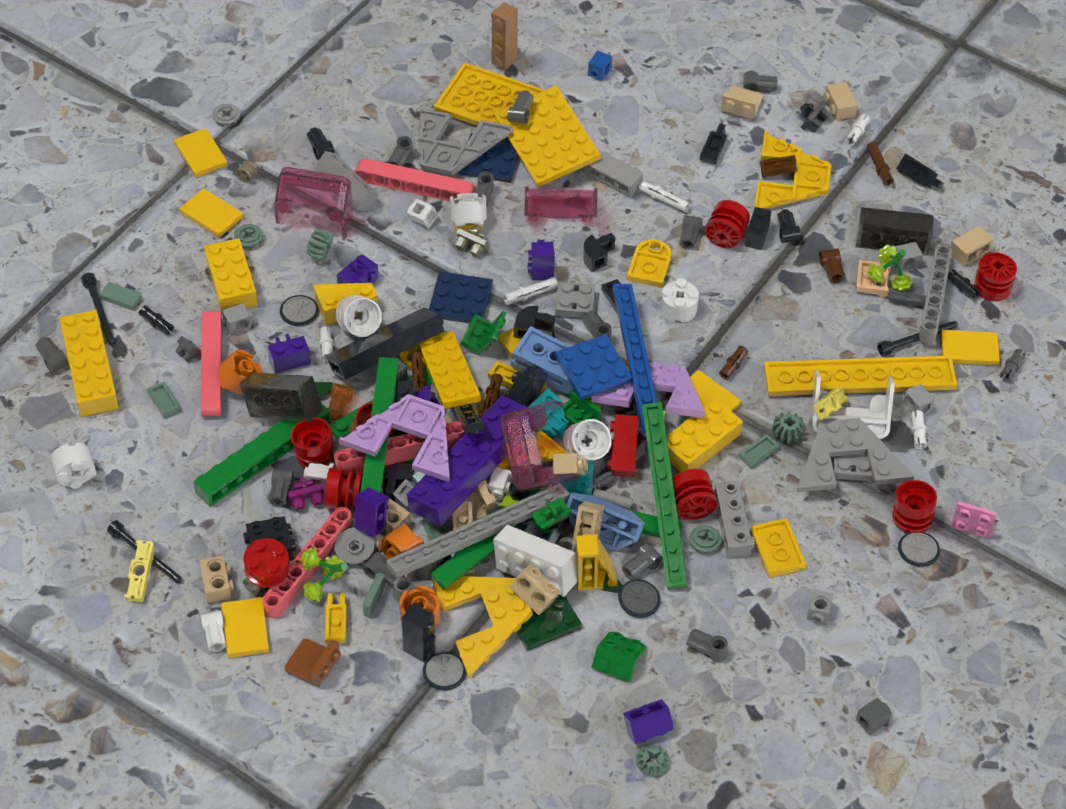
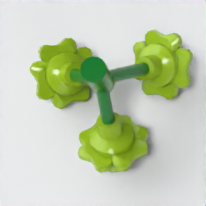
(889, 256)
(332, 568)

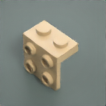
(741, 102)
(482, 501)

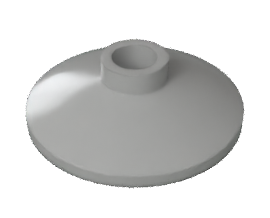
(354, 538)

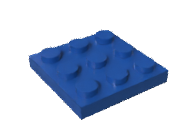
(593, 367)

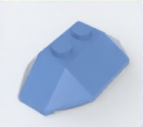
(618, 525)

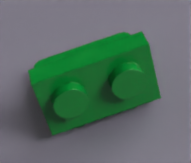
(482, 333)
(618, 655)

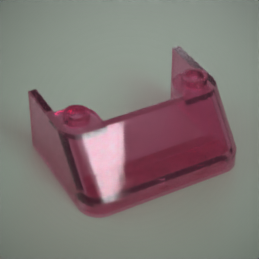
(314, 191)
(560, 204)
(523, 449)

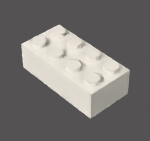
(519, 549)

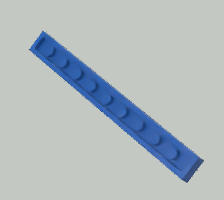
(634, 348)

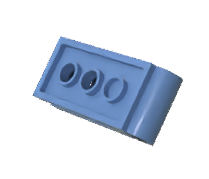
(539, 350)

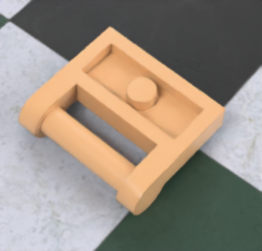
(865, 284)

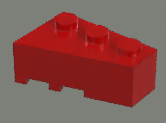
(623, 445)

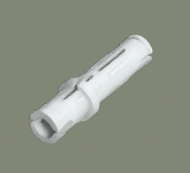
(647, 187)
(523, 293)

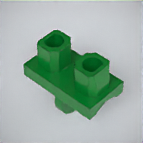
(551, 514)

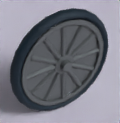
(639, 598)

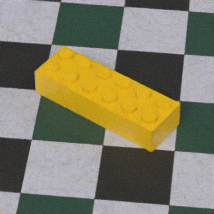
(88, 363)

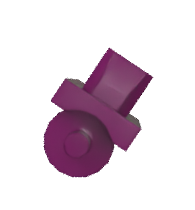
(304, 491)

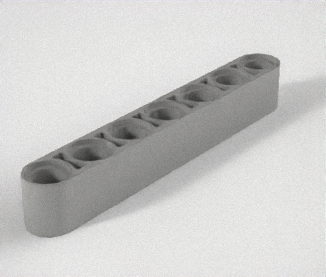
(935, 293)

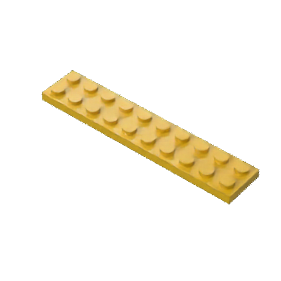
(860, 375)

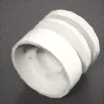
(368, 316)
(597, 438)

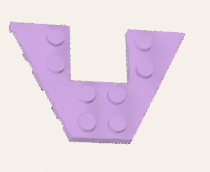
(665, 378)
(413, 417)

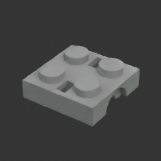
(574, 299)
(852, 467)

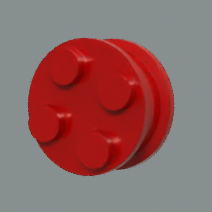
(266, 562)

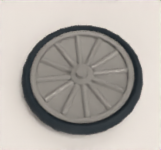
(299, 310)
(919, 549)
(444, 671)

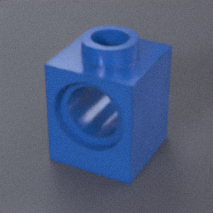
(600, 65)

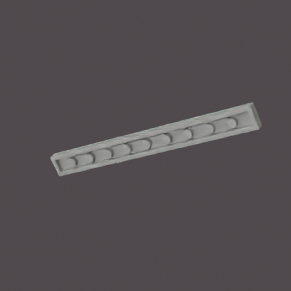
(473, 532)

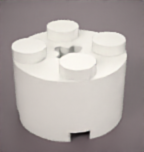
(468, 209)
(679, 301)
(73, 465)

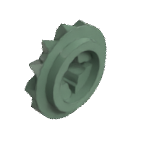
(250, 230)
(697, 535)
(652, 768)

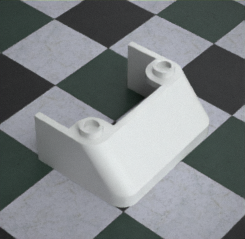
(876, 417)

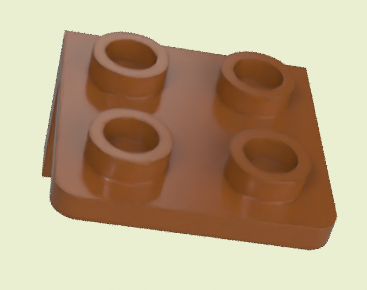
(313, 661)

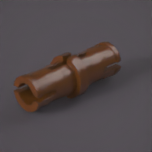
(738, 355)

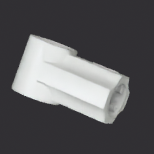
(213, 628)

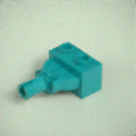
(556, 422)

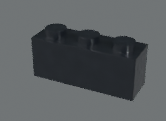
(418, 632)

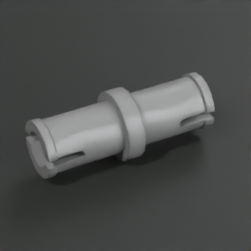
(622, 501)

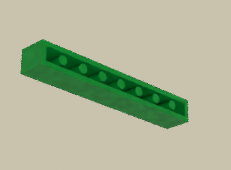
(248, 461)

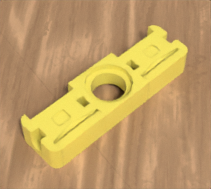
(830, 403)
(138, 583)

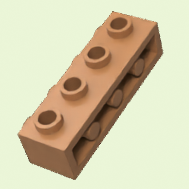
(504, 36)

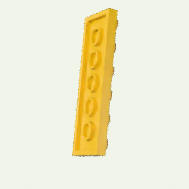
(449, 370)

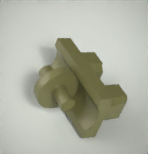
(474, 238)

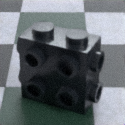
(527, 385)
(273, 528)

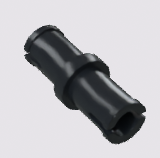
(963, 284)
(156, 320)

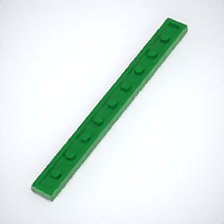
(664, 496)

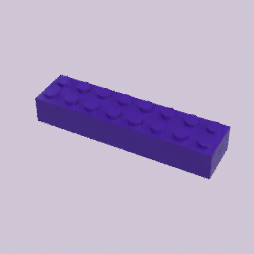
(469, 464)

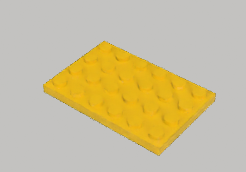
(479, 93)
(552, 139)

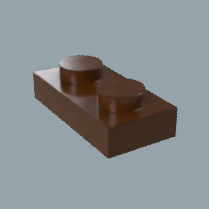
(778, 166)

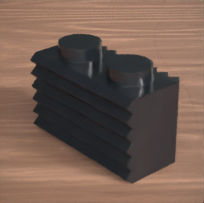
(758, 228)

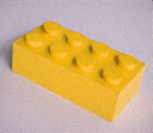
(230, 274)
(704, 437)

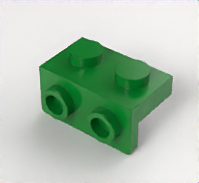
(579, 411)

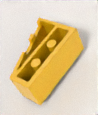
(330, 295)
(593, 563)

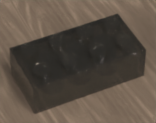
(893, 228)
(281, 396)

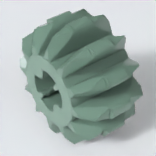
(319, 244)
(788, 427)

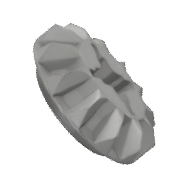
(226, 109)

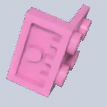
(973, 519)

